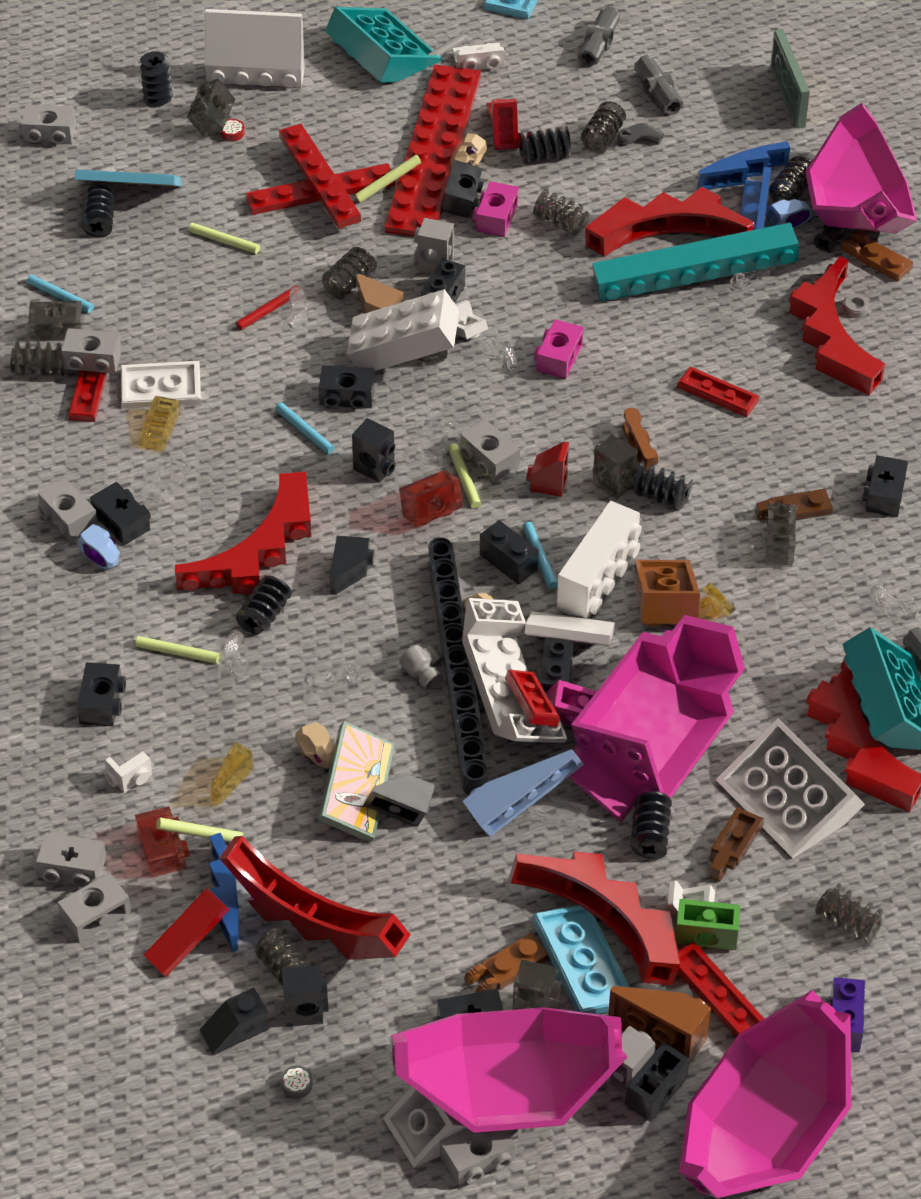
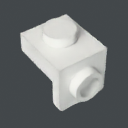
(469, 325)
(130, 774)
(700, 893)

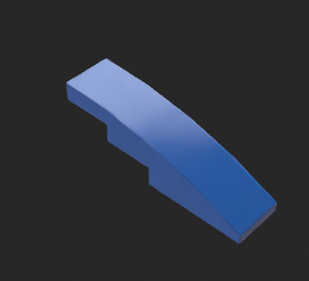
(748, 163)
(226, 891)

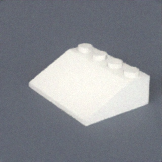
(254, 48)
(789, 789)

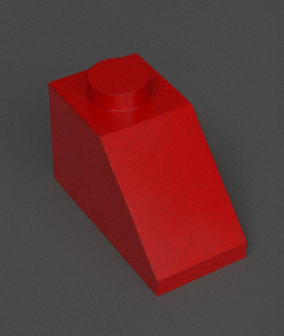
(550, 470)

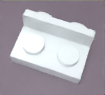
(479, 56)

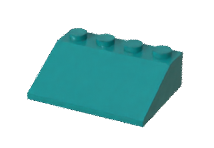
(380, 42)
(888, 688)

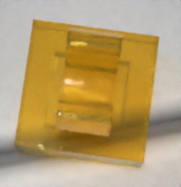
(717, 600)

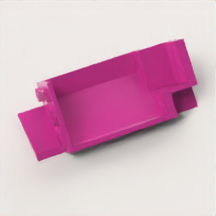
(656, 713)

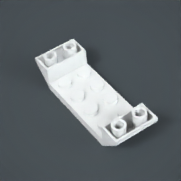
(491, 651)

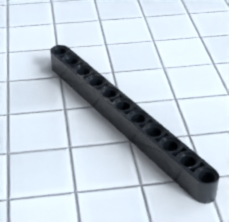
(457, 669)

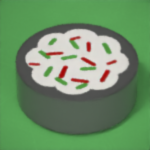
(296, 1082)

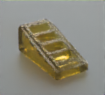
(161, 408)
(233, 771)

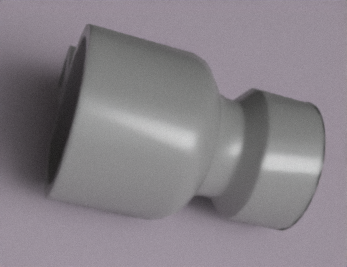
(420, 664)

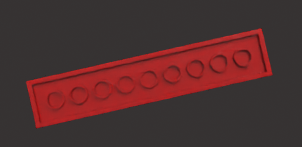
(434, 140)

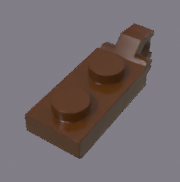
(808, 504)
(733, 842)

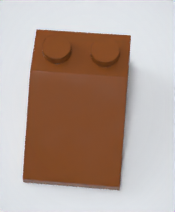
(666, 591)
(663, 1016)

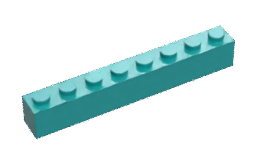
(695, 262)

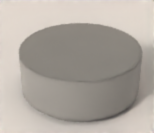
(856, 306)

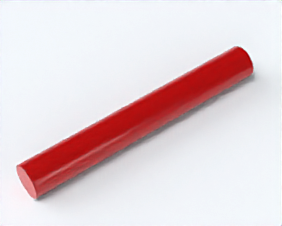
(264, 310)

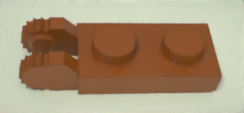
(877, 256)
(639, 438)
(503, 966)

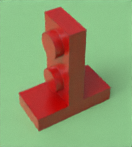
(504, 122)

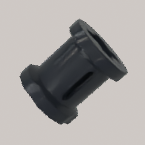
(828, 237)

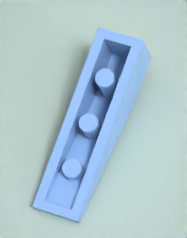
(510, 795)

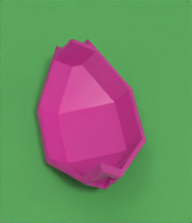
(858, 180)
(510, 1064)
(770, 1101)

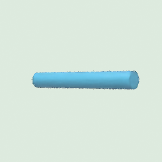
(58, 292)
(304, 428)
(543, 562)

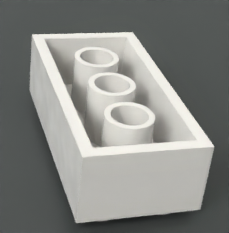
(403, 331)
(599, 561)

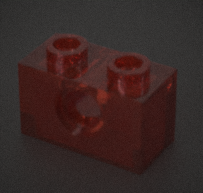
(431, 498)
(159, 855)

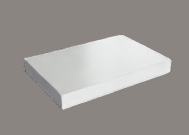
(166, 380)
(569, 628)

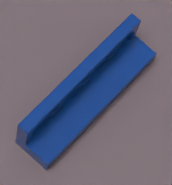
(755, 199)

